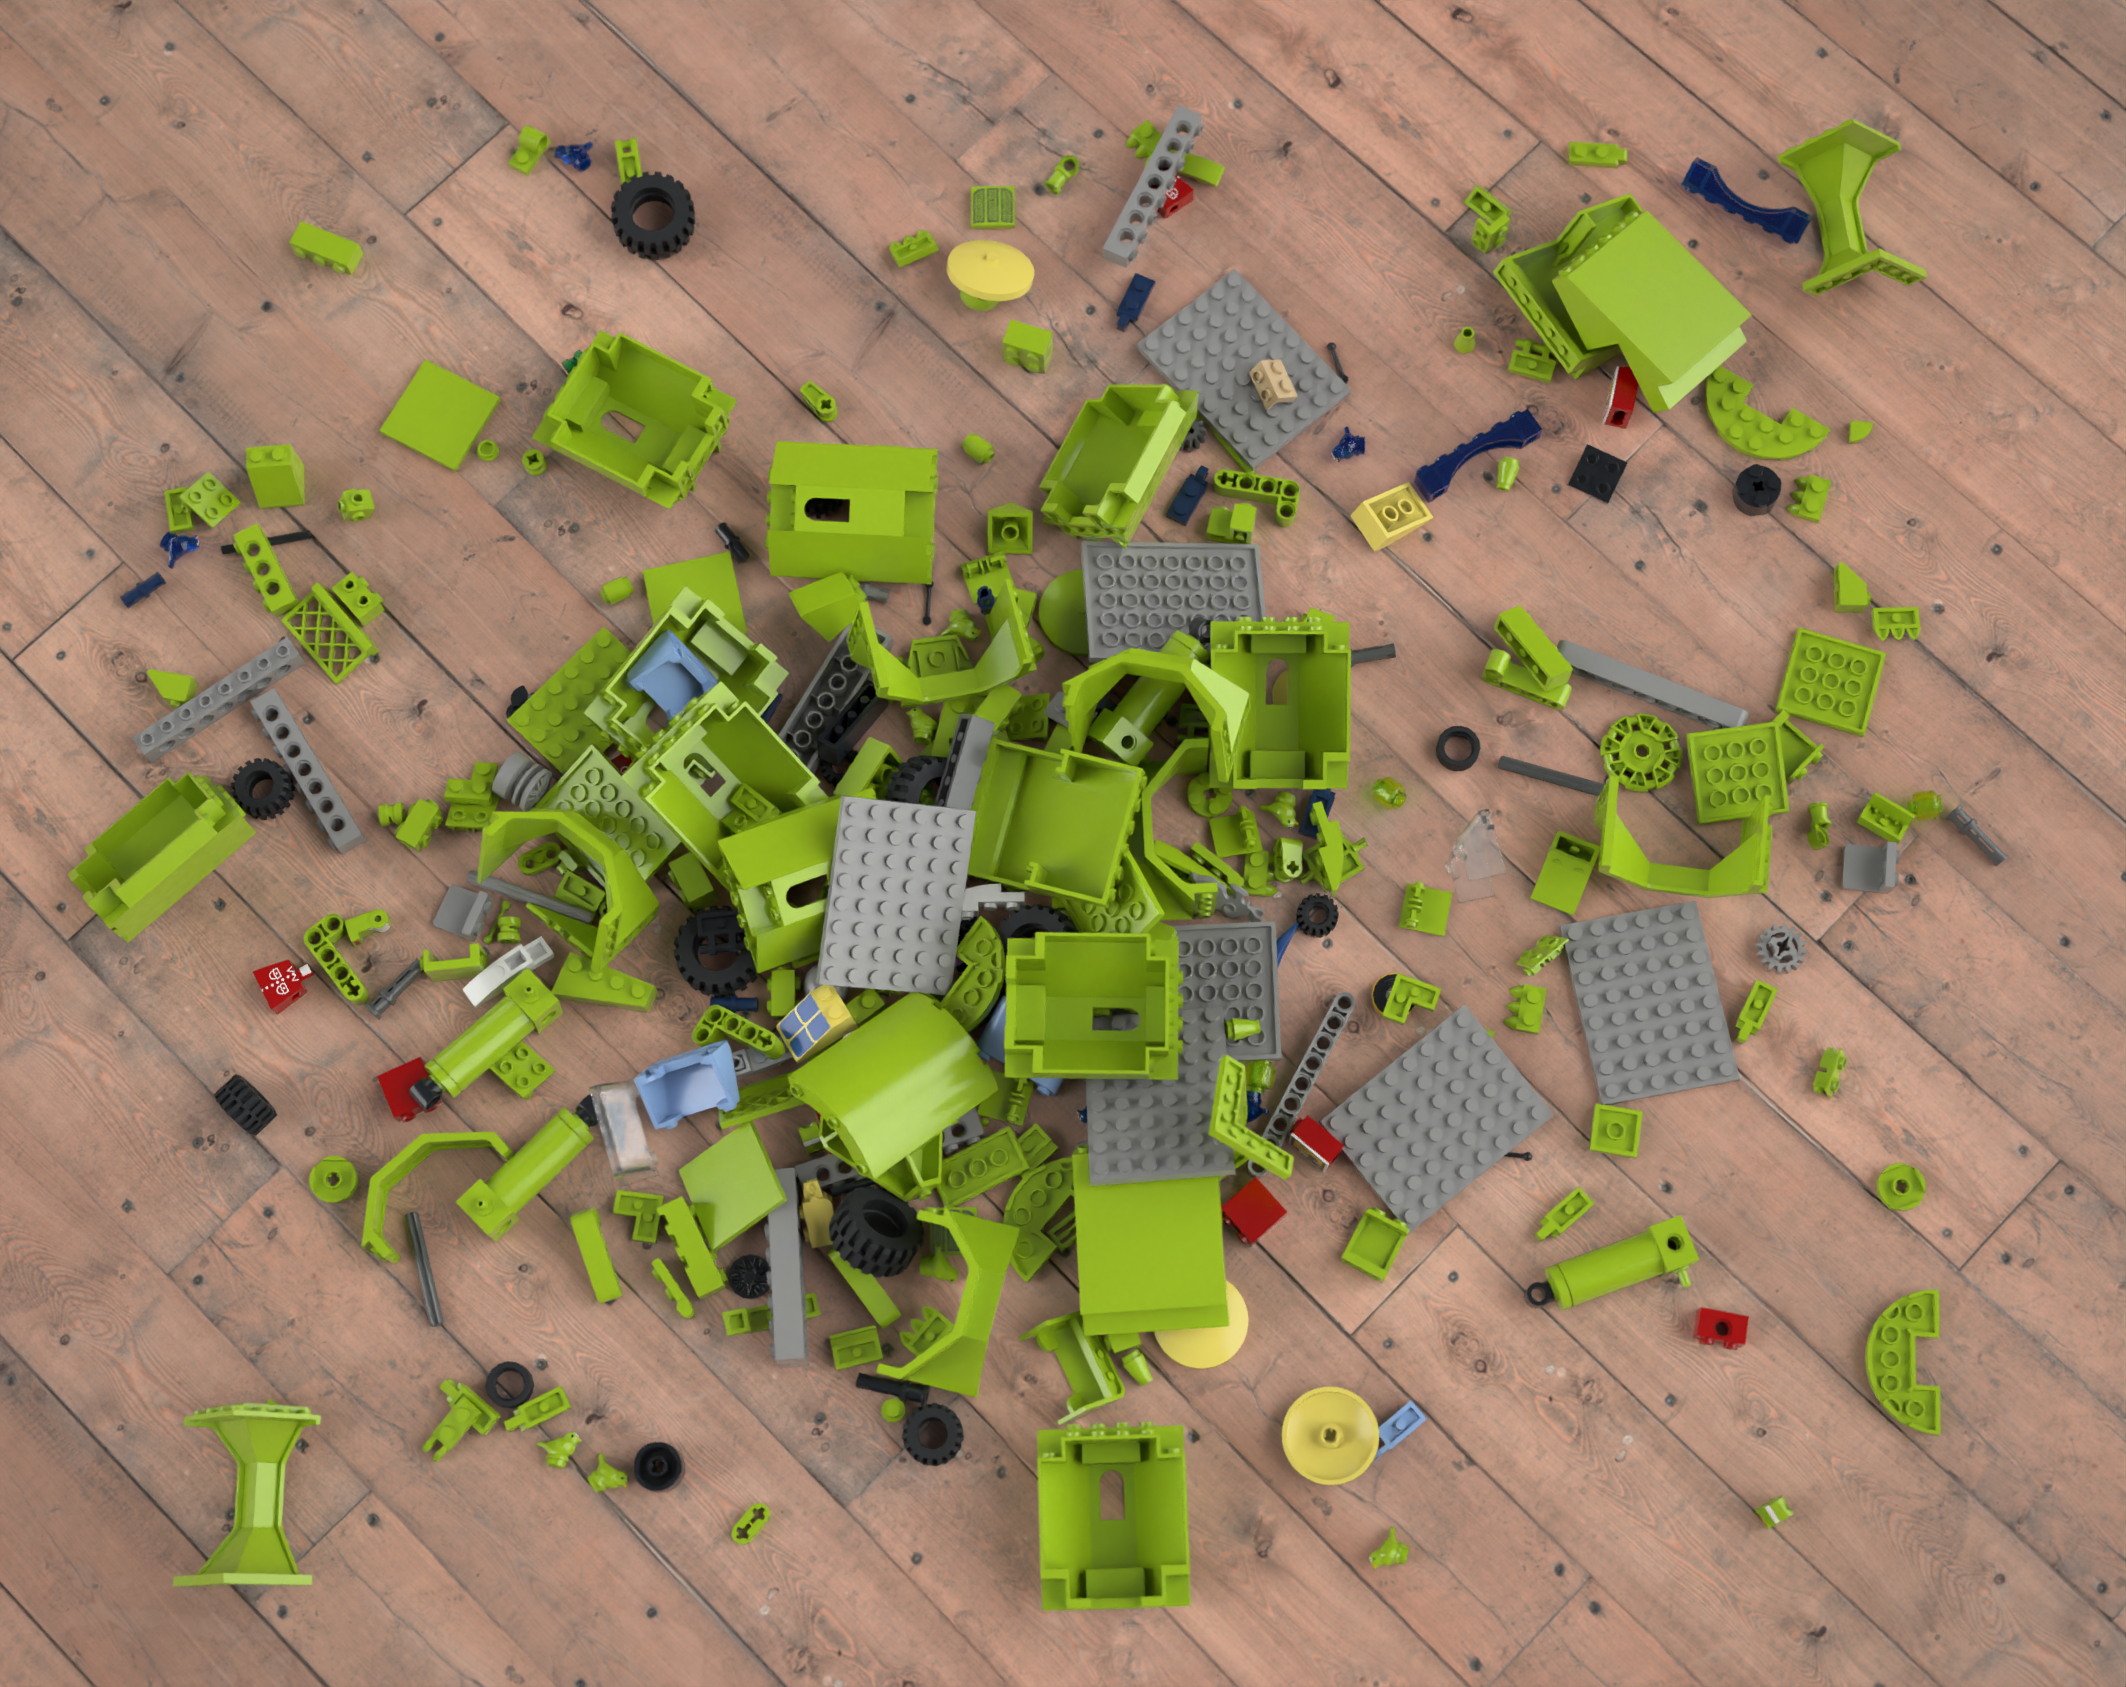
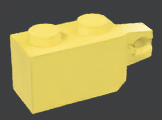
(818, 1211)

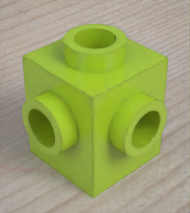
(356, 505)

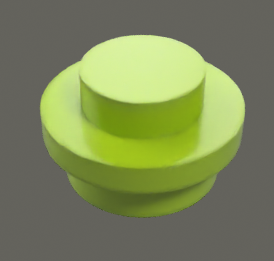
(487, 450)
(893, 1410)

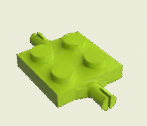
(1351, 862)

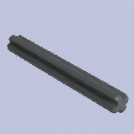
(1550, 775)
(424, 1269)

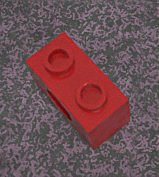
(1735, 1326)

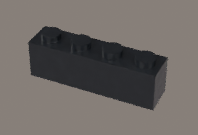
(851, 724)

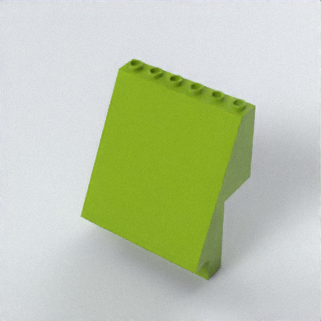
(1530, 276)
(1655, 304)
(1053, 822)
(1149, 1253)

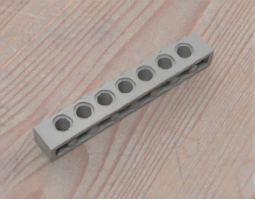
(1182, 121)
(219, 700)
(272, 703)
(832, 1164)

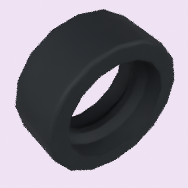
(1460, 731)
(493, 1377)

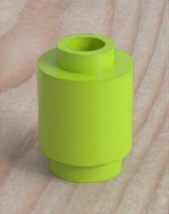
(978, 448)
(616, 590)

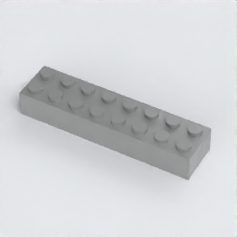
(825, 698)
(787, 1277)

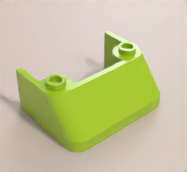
(1083, 1362)

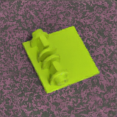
(209, 500)
(986, 571)
(1030, 720)
(468, 816)
(1235, 834)
(1425, 909)
(1546, 950)
(522, 1070)
(1010, 1101)

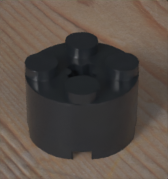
(1767, 486)
(646, 1462)

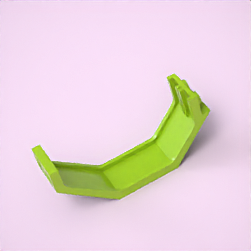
(401, 1166)

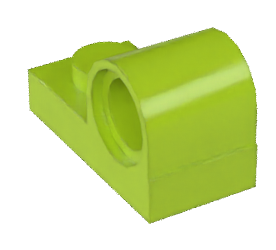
(531, 148)

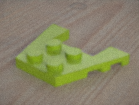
(937, 656)
(949, 720)

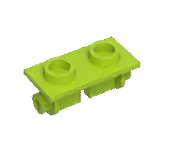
(1828, 1080)

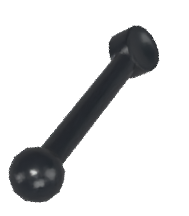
(1331, 346)
(927, 620)
(1527, 1156)

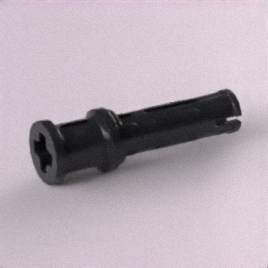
(904, 1390)

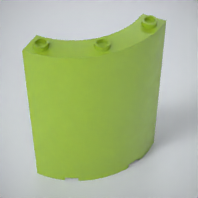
(895, 1082)

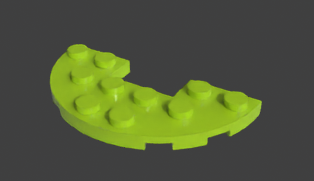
(1750, 429)
(981, 981)
(1032, 1208)
(1892, 1361)

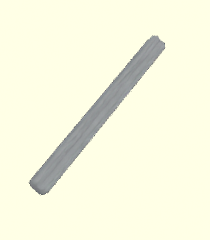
(531, 897)

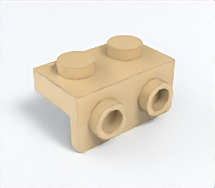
(1272, 383)

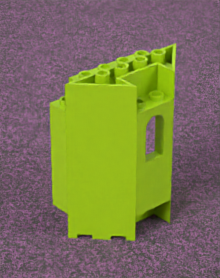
(673, 402)
(1116, 460)
(889, 513)
(729, 655)
(1296, 742)
(739, 750)
(159, 852)
(767, 862)
(1052, 998)
(1122, 1561)

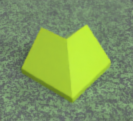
(1010, 529)

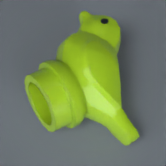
(961, 625)
(922, 726)
(1283, 809)
(938, 1266)
(560, 1449)
(607, 1476)
(1390, 1552)

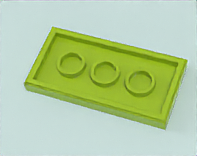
(981, 1167)

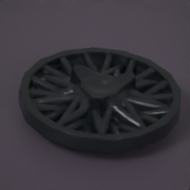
(749, 1276)

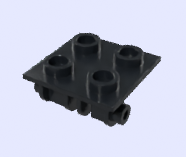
(1597, 473)

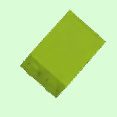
(276, 476)
(829, 603)

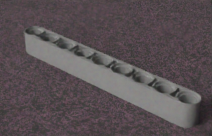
(1651, 688)
(1306, 1075)

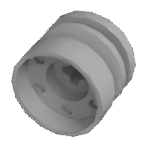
(522, 781)

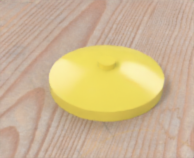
(990, 270)
(1208, 1346)
(1330, 1436)

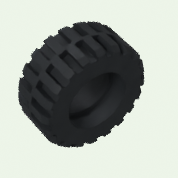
(649, 189)
(912, 777)
(1031, 920)
(706, 980)
(873, 1252)

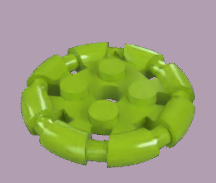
(1639, 765)

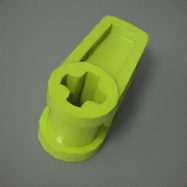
(819, 401)

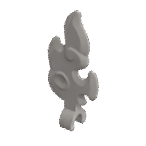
(1231, 905)

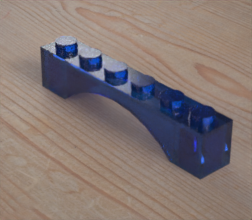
(1706, 181)
(1514, 433)

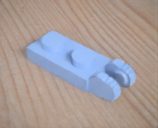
(1399, 1426)

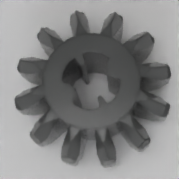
(1195, 437)

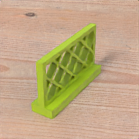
(340, 617)
(760, 1100)

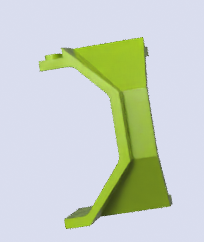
(1834, 175)
(1002, 662)
(1219, 699)
(1739, 873)
(1175, 896)
(628, 897)
(1230, 1119)
(959, 1357)
(260, 1443)

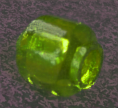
(1389, 793)
(1925, 805)
(1260, 1075)

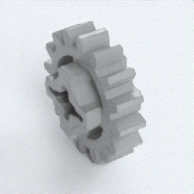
(1789, 953)

